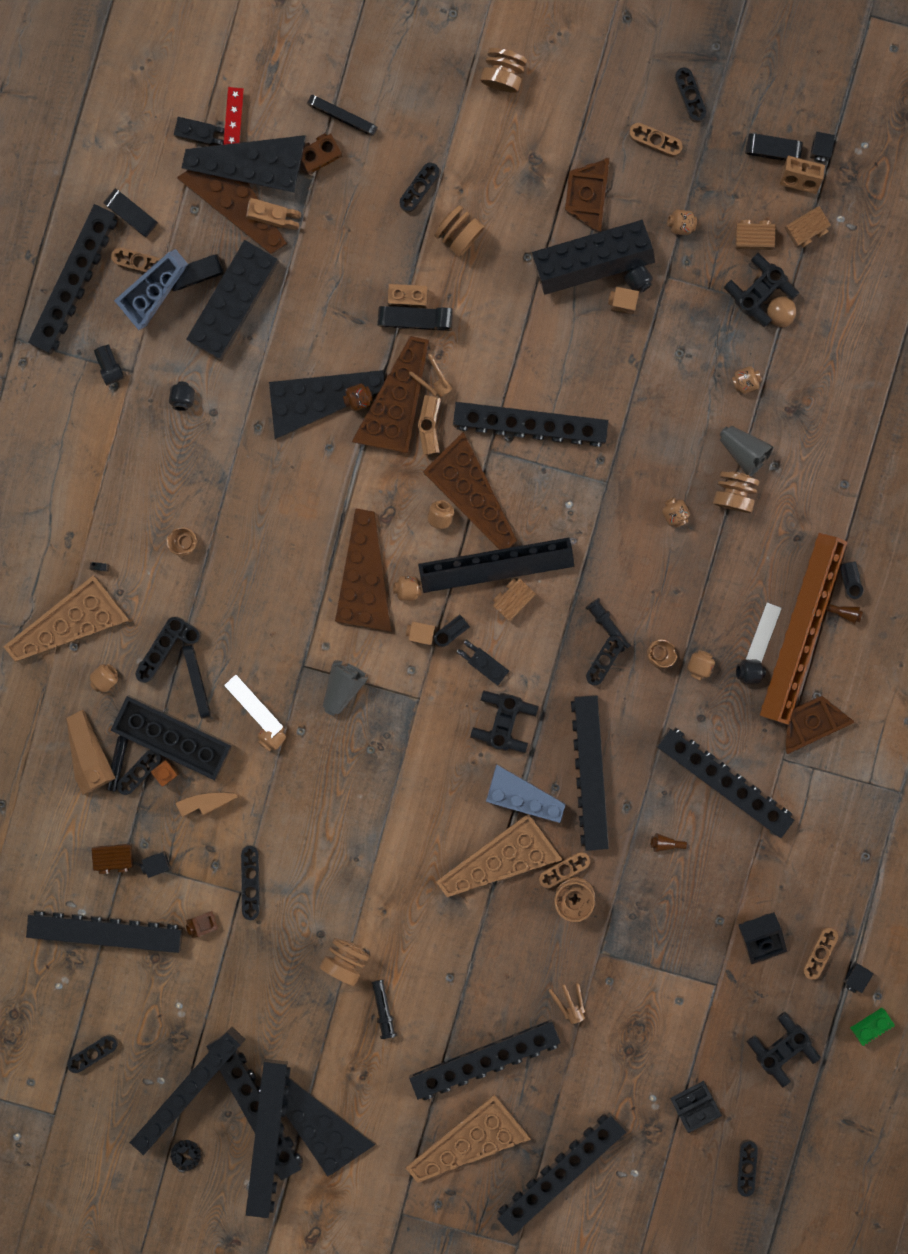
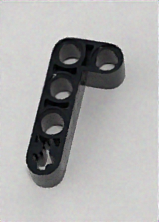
(415, 318)
(164, 651)

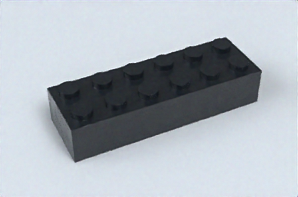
(593, 257)
(232, 300)
(171, 737)

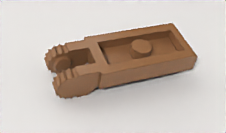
(272, 214)

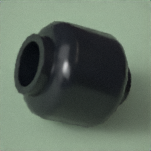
(639, 279)
(181, 396)
(750, 671)

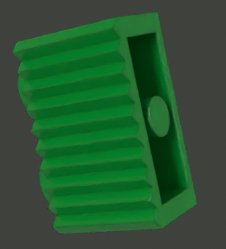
(872, 1026)

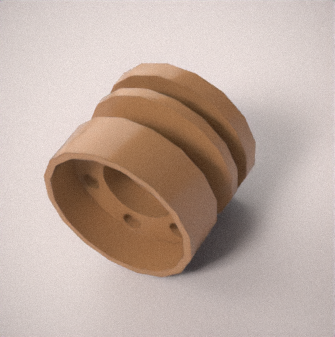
(504, 65)
(459, 230)
(736, 492)
(572, 910)
(344, 962)

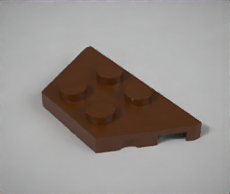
(587, 193)
(812, 722)

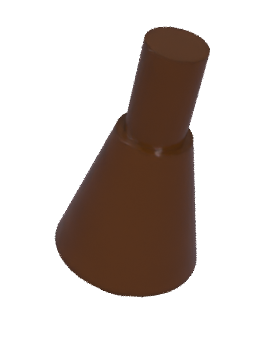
(849, 613)
(662, 843)

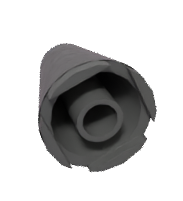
(745, 449)
(342, 686)

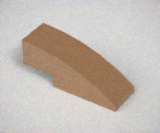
(205, 802)

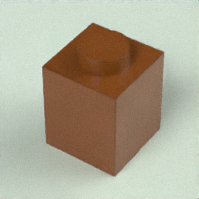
(165, 772)

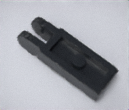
(197, 131)
(485, 663)

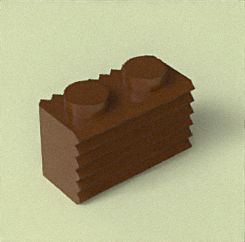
(112, 857)

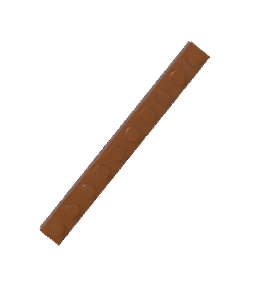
(803, 628)

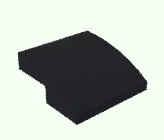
(696, 1107)

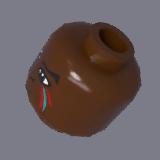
(357, 397)

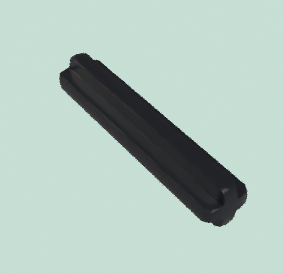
(117, 762)

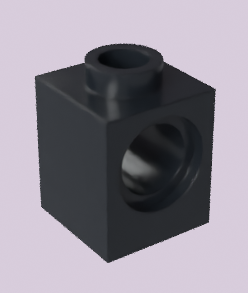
(822, 147)
(155, 864)
(857, 978)

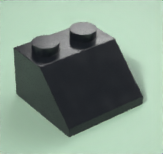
(762, 937)

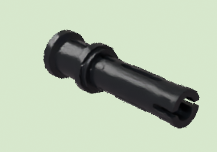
(602, 617)
(385, 1019)

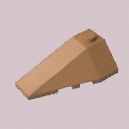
(88, 758)

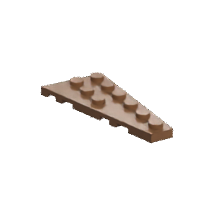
(76, 616)
(507, 855)
(473, 1138)

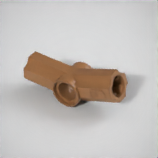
(429, 437)

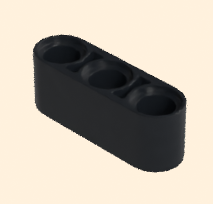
(772, 147)
(130, 212)
(199, 271)

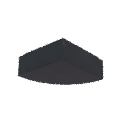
(99, 566)

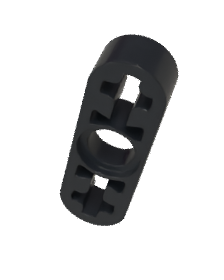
(680, 83)
(431, 178)
(616, 651)
(125, 778)
(83, 1065)
(741, 1181)

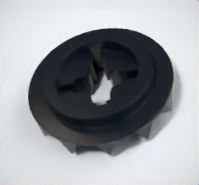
(194, 1153)

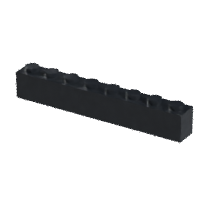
(496, 565)
(590, 771)
(104, 932)
(187, 1090)
(267, 1138)

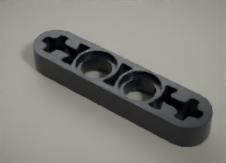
(342, 115)
(196, 680)
(250, 882)

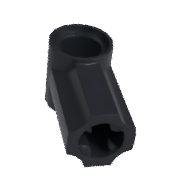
(109, 367)
(851, 578)
(452, 630)

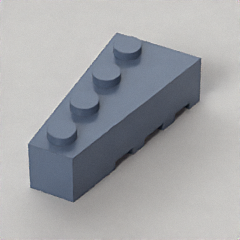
(150, 290)
(520, 795)

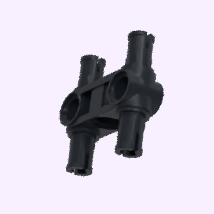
(761, 289)
(504, 721)
(783, 1049)

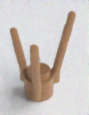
(441, 386)
(573, 1013)

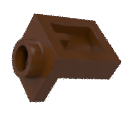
(201, 924)

